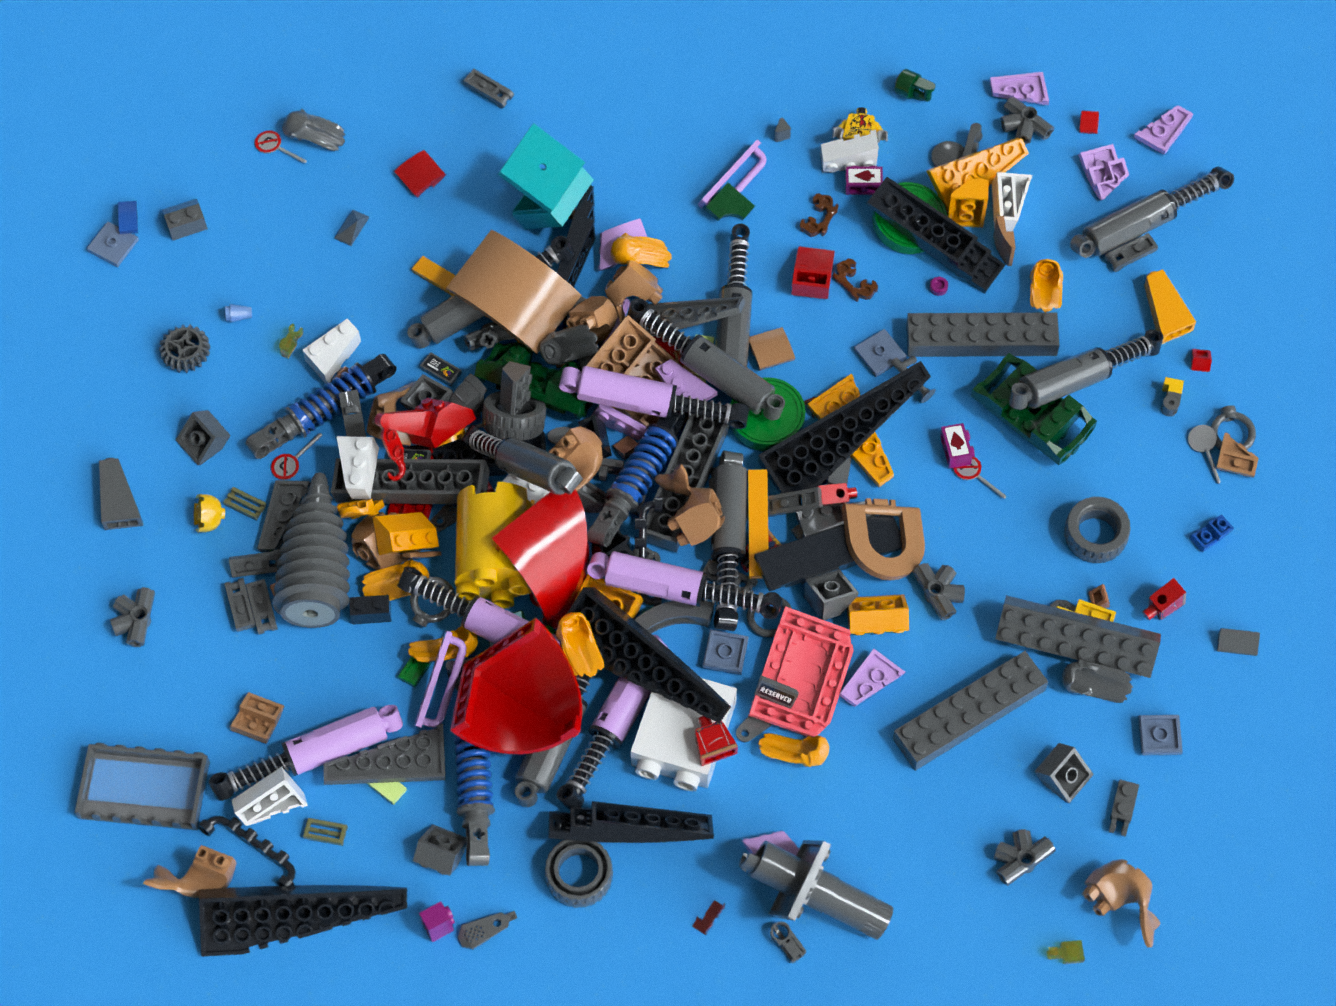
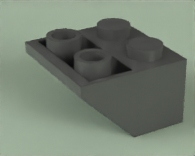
(515, 386)

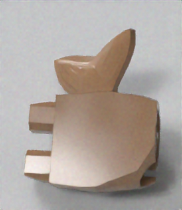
(632, 281)
(597, 314)
(387, 403)
(583, 450)
(699, 515)
(366, 547)
(208, 871)
(1119, 885)

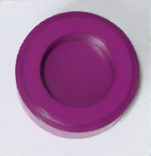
(938, 286)

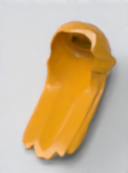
(640, 249)
(1046, 285)
(386, 579)
(579, 644)
(428, 649)
(809, 751)

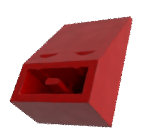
(812, 272)

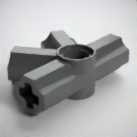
(1025, 120)
(486, 336)
(941, 583)
(130, 612)
(1021, 850)

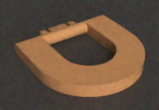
(861, 550)

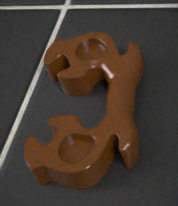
(825, 203)
(844, 269)

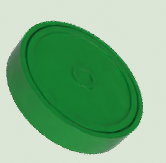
(890, 235)
(765, 433)

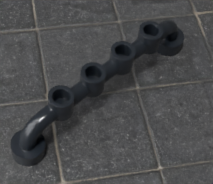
(641, 541)
(249, 837)

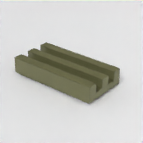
(231, 496)
(324, 839)

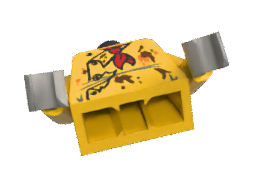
(859, 124)

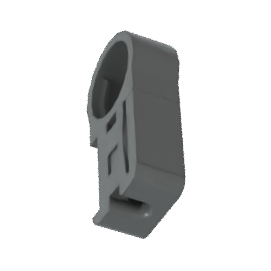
(790, 945)

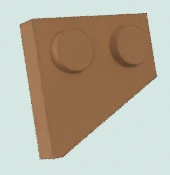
(1235, 458)

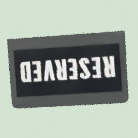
(776, 692)

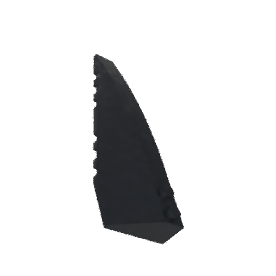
(822, 447)
(643, 659)
(258, 915)

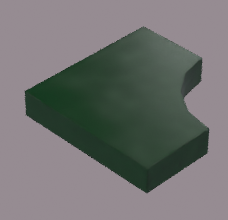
(729, 203)

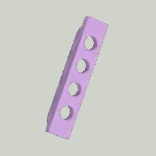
(747, 179)
(421, 719)

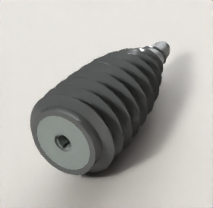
(313, 562)

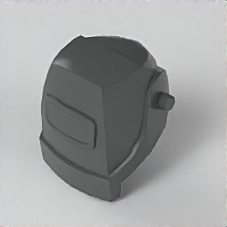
(470, 394)

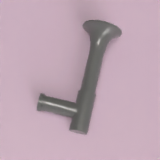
(901, 366)

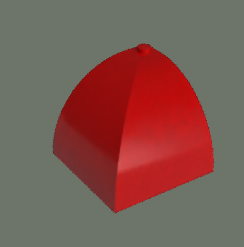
(549, 551)
(519, 695)

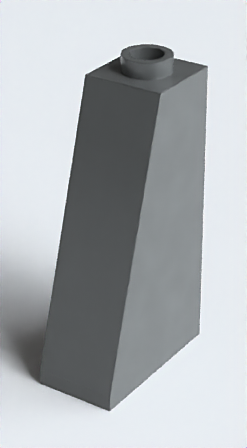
(117, 500)

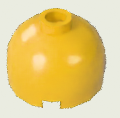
(207, 513)

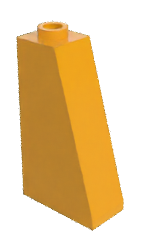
(1167, 307)

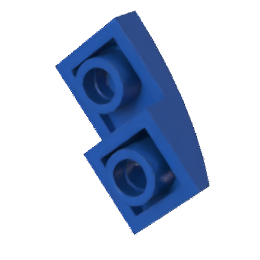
(127, 217)
(1211, 533)

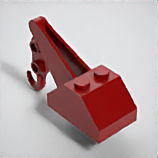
(426, 426)

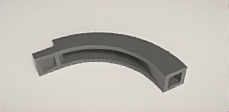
(676, 613)

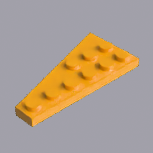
(981, 165)
(870, 454)

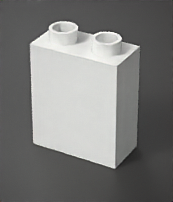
(668, 741)

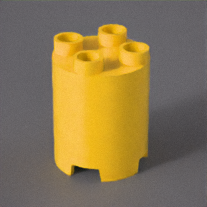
(477, 563)

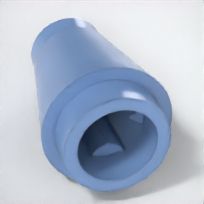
(237, 312)

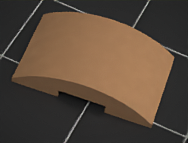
(514, 290)
(633, 353)

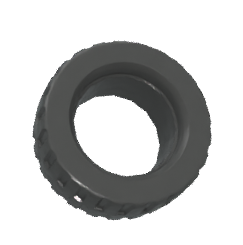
(524, 425)
(1102, 509)
(584, 895)

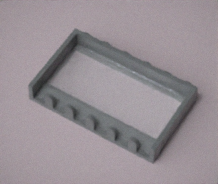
(142, 786)

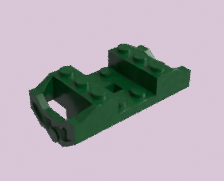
(544, 380)
(1041, 425)

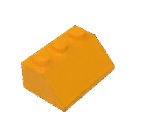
(969, 203)
(404, 533)
(624, 599)
(878, 614)

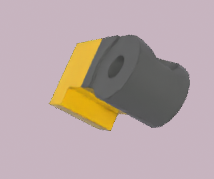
(1172, 400)

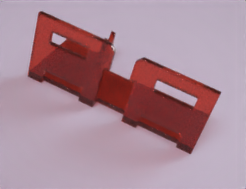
(709, 918)

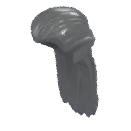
(314, 129)
(568, 345)
(1096, 681)

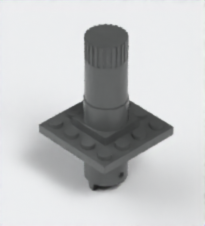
(804, 881)

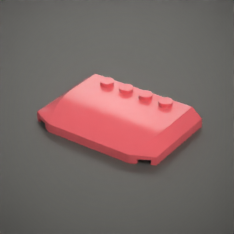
(811, 659)

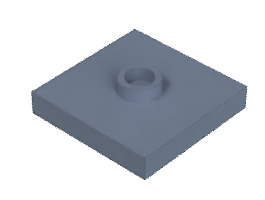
(112, 245)
(879, 352)
(725, 652)
(1160, 735)

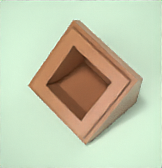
(1099, 596)

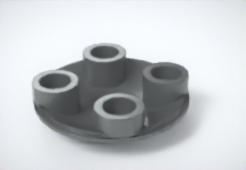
(946, 152)

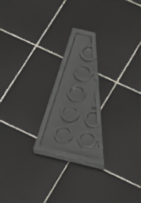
(695, 312)
(398, 760)

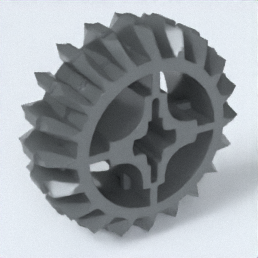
(189, 353)

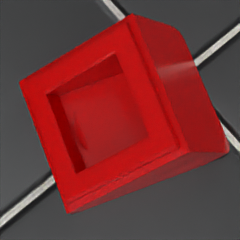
(1089, 122)
(1201, 360)

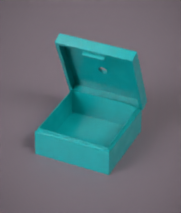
(549, 191)

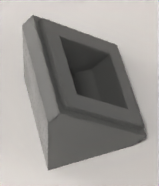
(782, 131)

